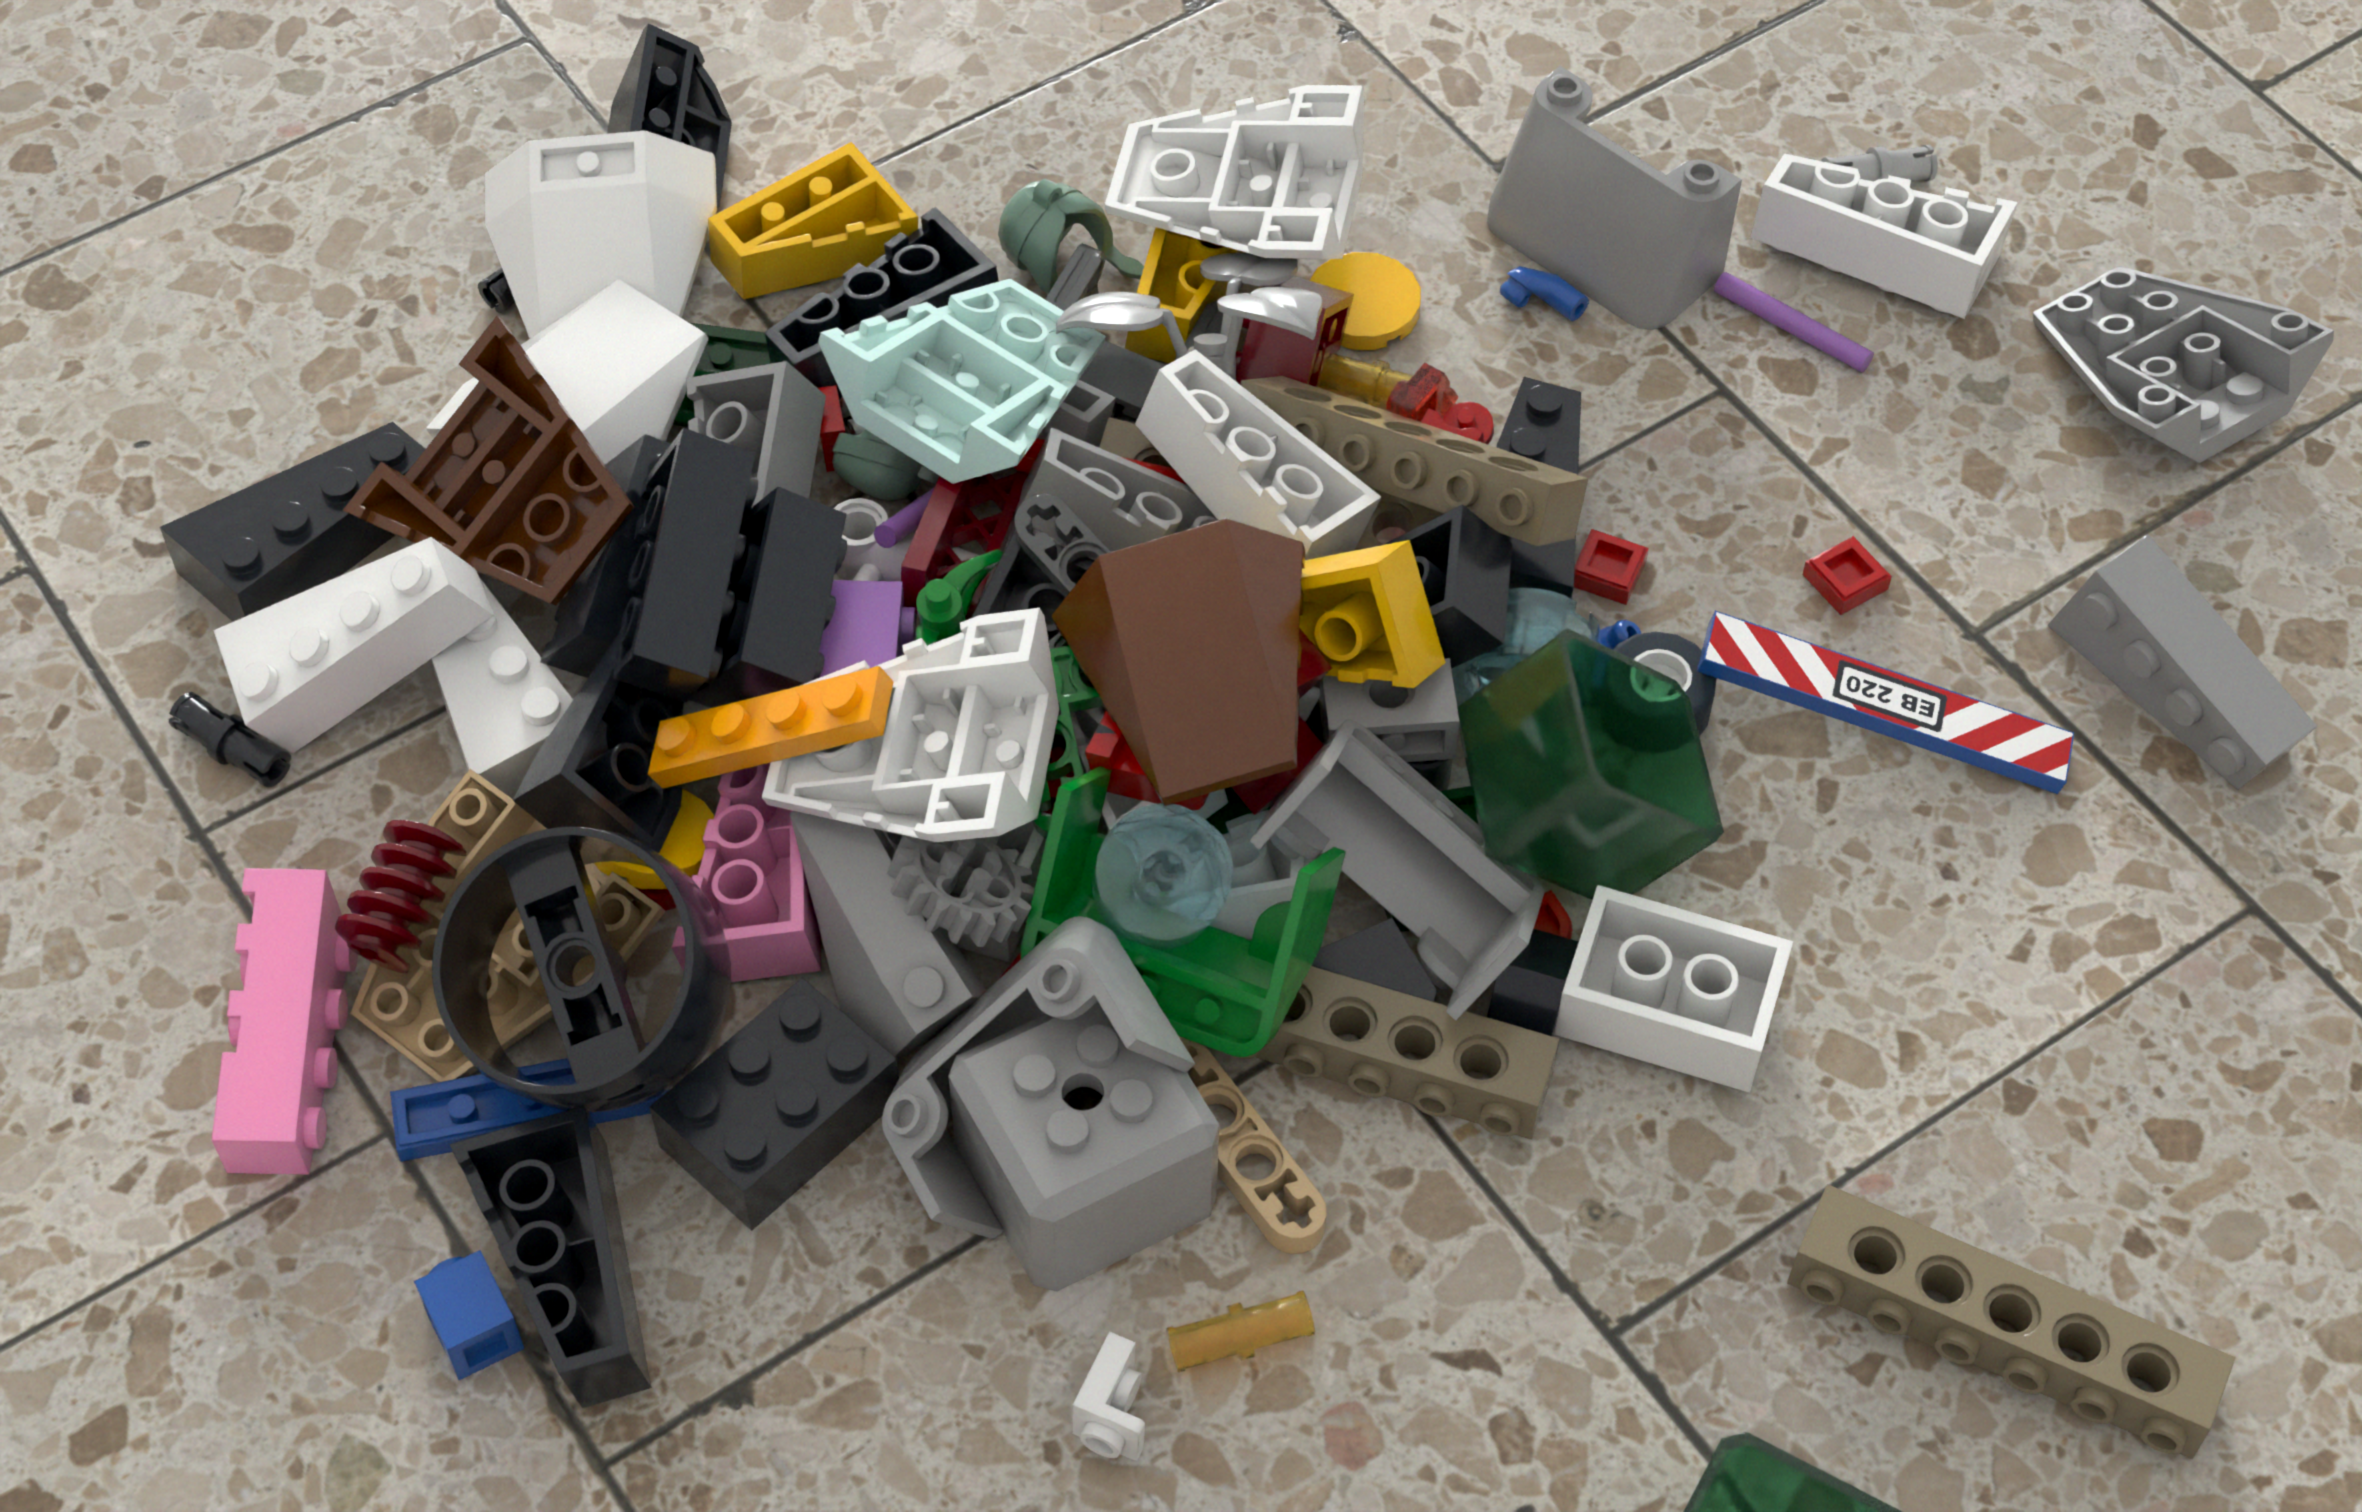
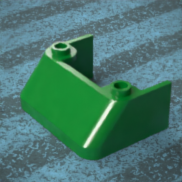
(1220, 985)

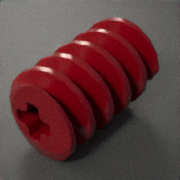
(395, 892)

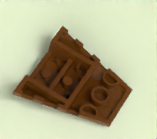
(504, 480)
(1195, 653)

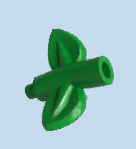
(946, 600)

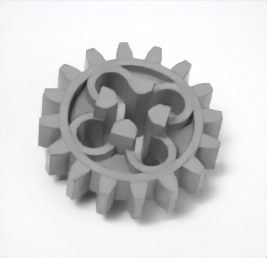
(991, 901)

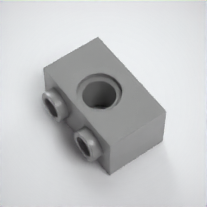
(1418, 720)

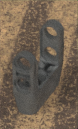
(1116, 368)

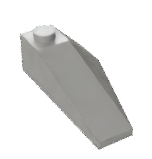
(882, 963)

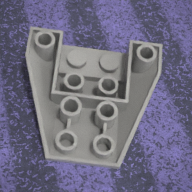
(2184, 357)

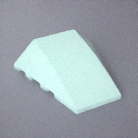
(962, 380)

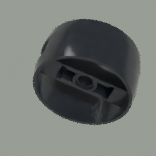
(596, 1021)

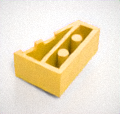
(808, 226)

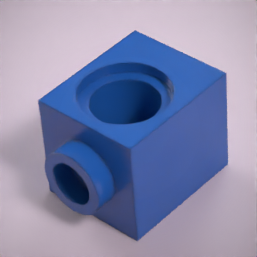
(469, 1314)

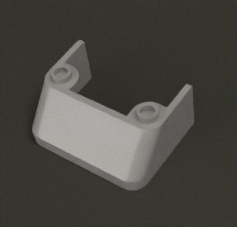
(1411, 857)
(1057, 978)

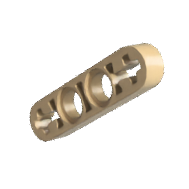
(1252, 1136)

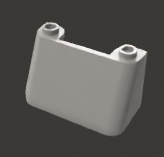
(1607, 217)

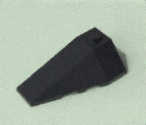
(599, 762)

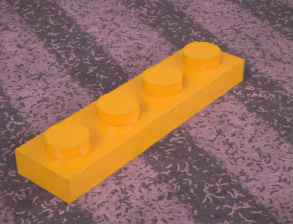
(771, 727)

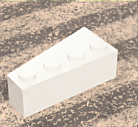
(1251, 460)

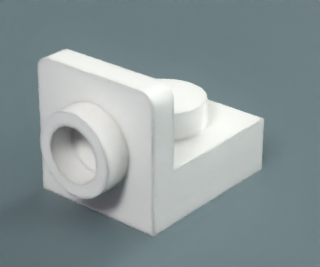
(1104, 1400)

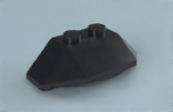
(672, 97)

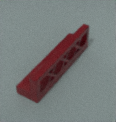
(943, 530)

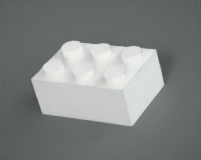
(1672, 988)

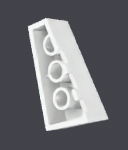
(1884, 231)
(348, 640)
(499, 698)

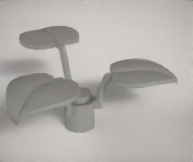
(1278, 306)

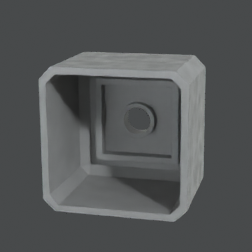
(1082, 1182)

